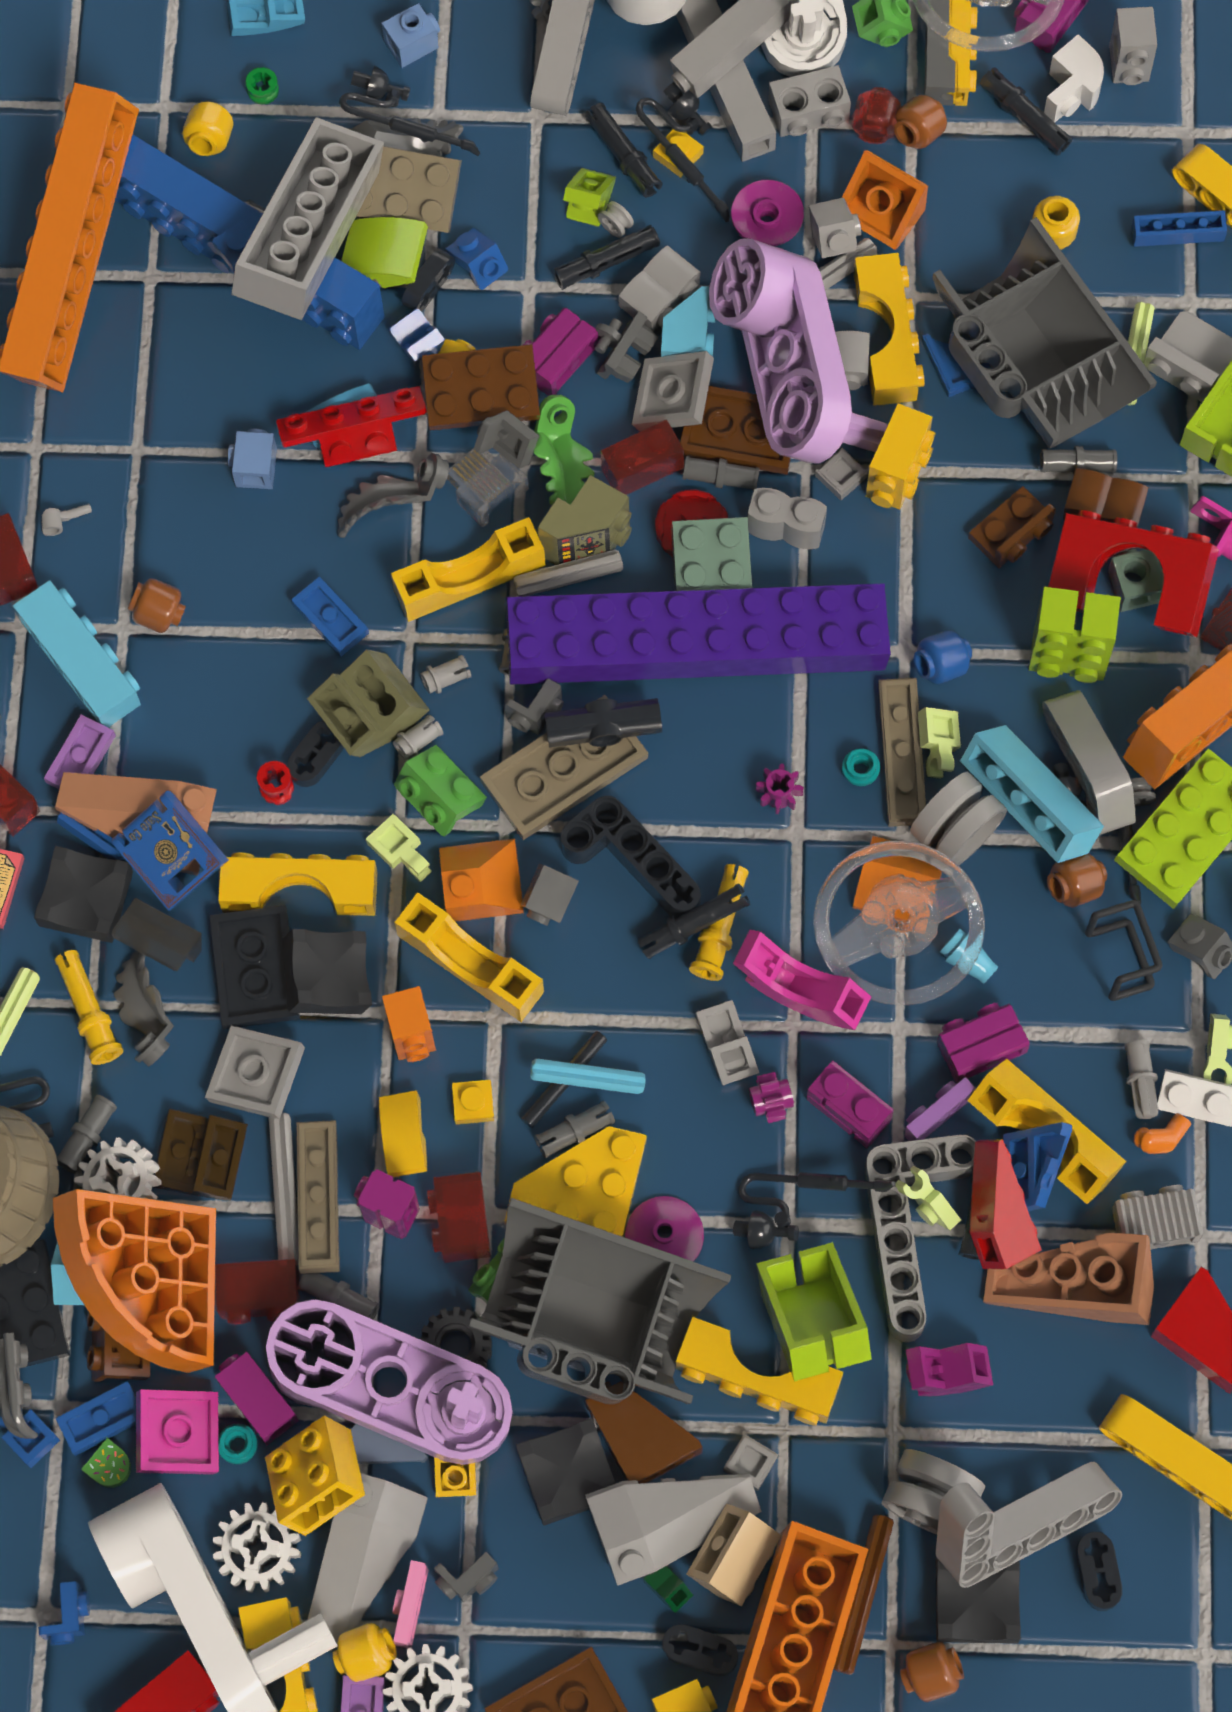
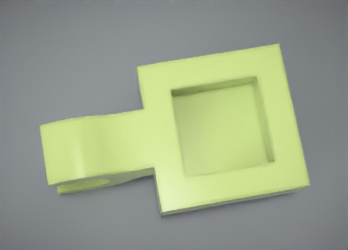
(941, 735)
(397, 844)
(1218, 1042)
(932, 1204)

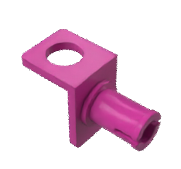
(1224, 523)

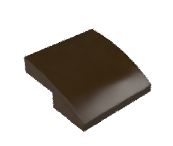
(200, 1154)

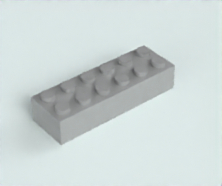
(307, 218)

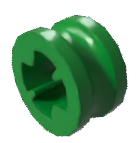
(259, 96)

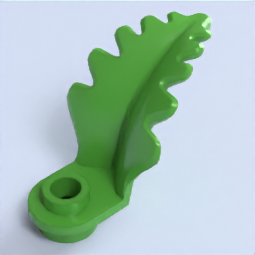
(562, 453)

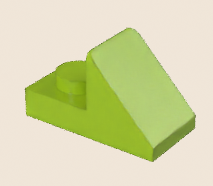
(588, 195)

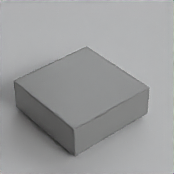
(841, 474)
(751, 1459)

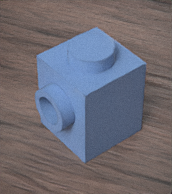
(411, 34)
(253, 459)

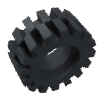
(458, 1321)

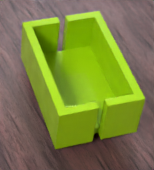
(1211, 426)
(1064, 650)
(815, 1320)

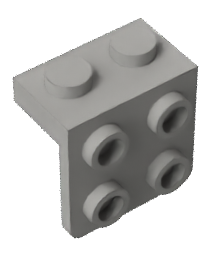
(1190, 355)

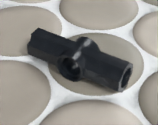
(603, 722)

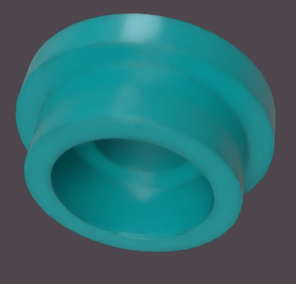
(865, 757)
(228, 1435)

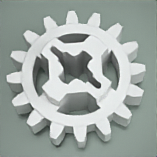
(103, 1170)
(239, 1545)
(426, 1662)

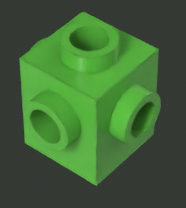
(882, 20)

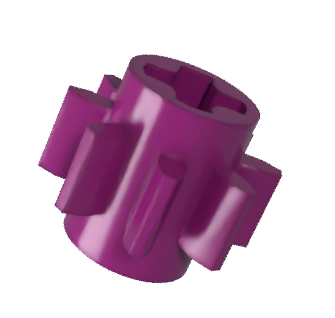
(778, 798)
(771, 1097)

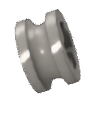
(615, 219)

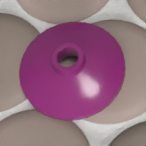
(772, 200)
(668, 1211)

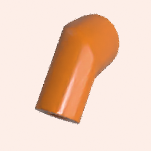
(1162, 1140)

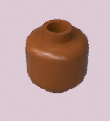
(920, 122)
(156, 605)
(1077, 880)
(932, 1671)

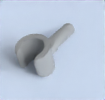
(53, 518)

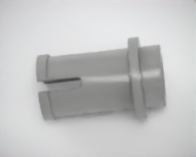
(445, 674)
(417, 737)

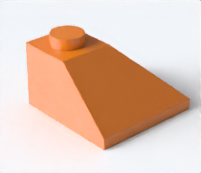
(481, 880)

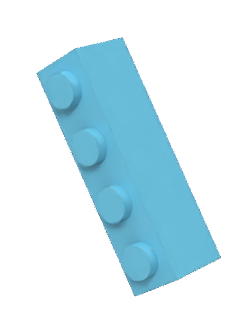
(77, 654)
(1031, 793)

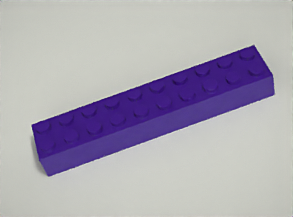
(697, 633)

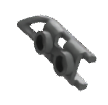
(13, 1392)

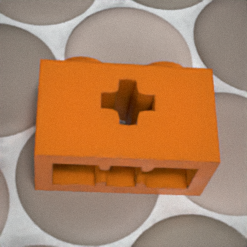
(409, 1024)

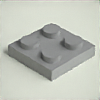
(673, 390)
(255, 1072)

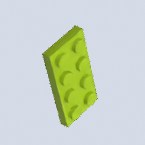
(1183, 832)

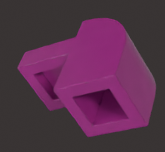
(948, 1369)

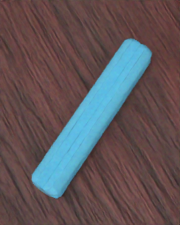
(587, 1076)

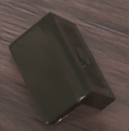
(158, 935)

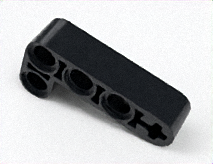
(636, 862)

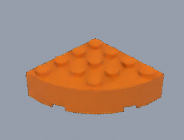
(143, 1272)

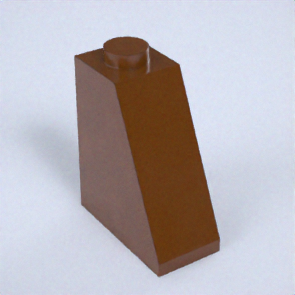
(641, 1436)

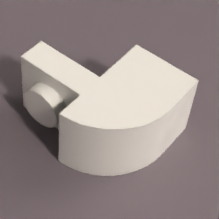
(1080, 78)

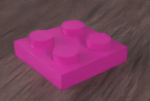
(177, 1432)

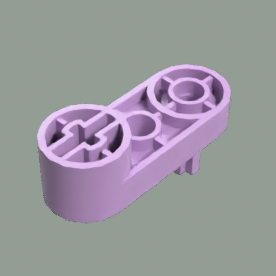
(790, 350)
(416, 1417)

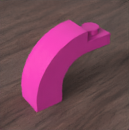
(799, 987)

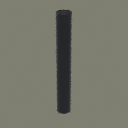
(555, 1090)

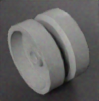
(958, 818)
(925, 1485)

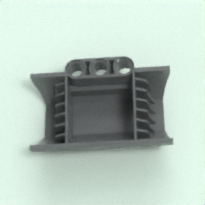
(1044, 343)
(593, 1303)

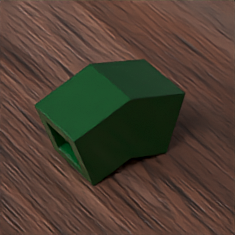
(668, 1588)

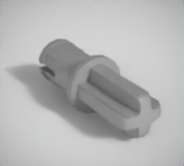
(1142, 1079)

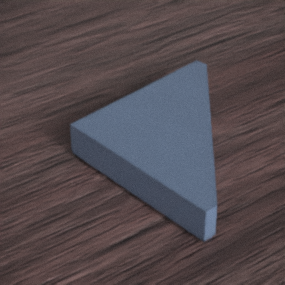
(378, 1449)

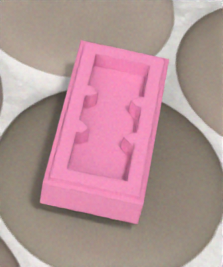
(408, 1604)

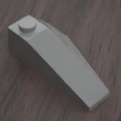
(662, 1521)
(364, 1550)

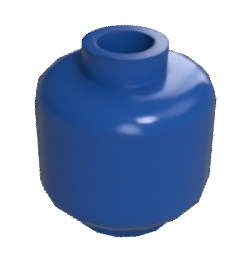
(942, 657)

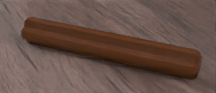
(877, 1545)

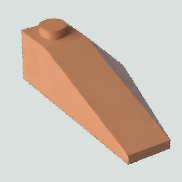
(115, 801)
(1088, 1280)

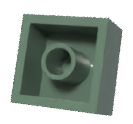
(711, 554)

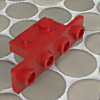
(353, 428)

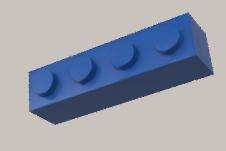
(1179, 228)

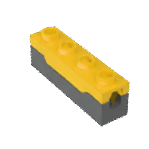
(947, 64)

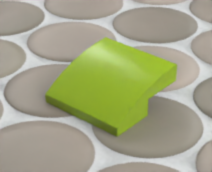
(385, 249)

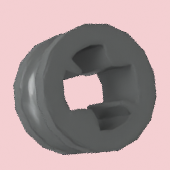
(1142, 792)

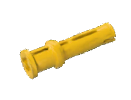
(716, 938)
(93, 1022)

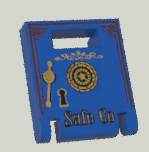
(164, 843)

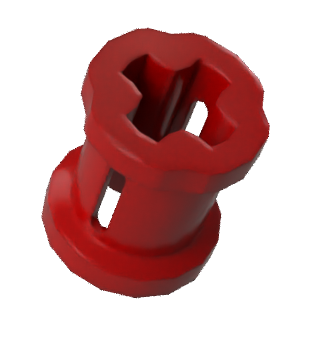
(282, 774)

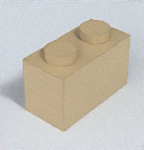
(734, 1554)

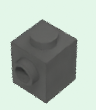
(548, 895)

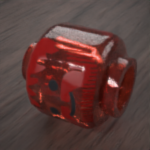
(875, 115)

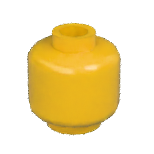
(207, 128)
(1059, 218)
(364, 1652)

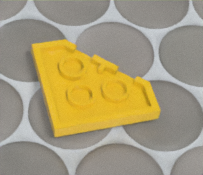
(589, 1181)

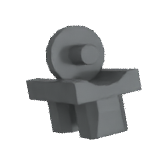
(634, 335)

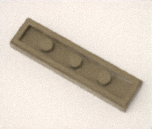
(901, 750)
(318, 1197)

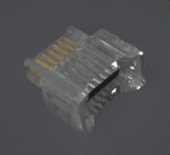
(485, 483)

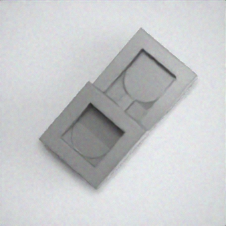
(727, 1042)

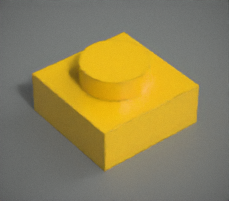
(686, 143)
(473, 1102)

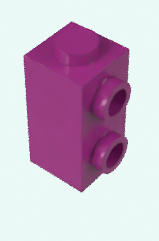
(255, 1397)

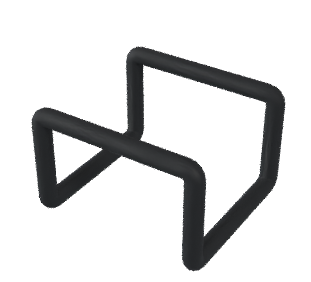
(1146, 970)

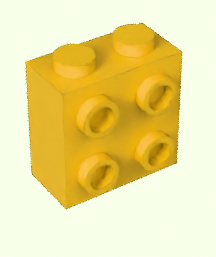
(900, 457)
(314, 1475)

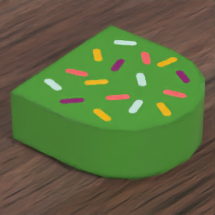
(108, 1465)

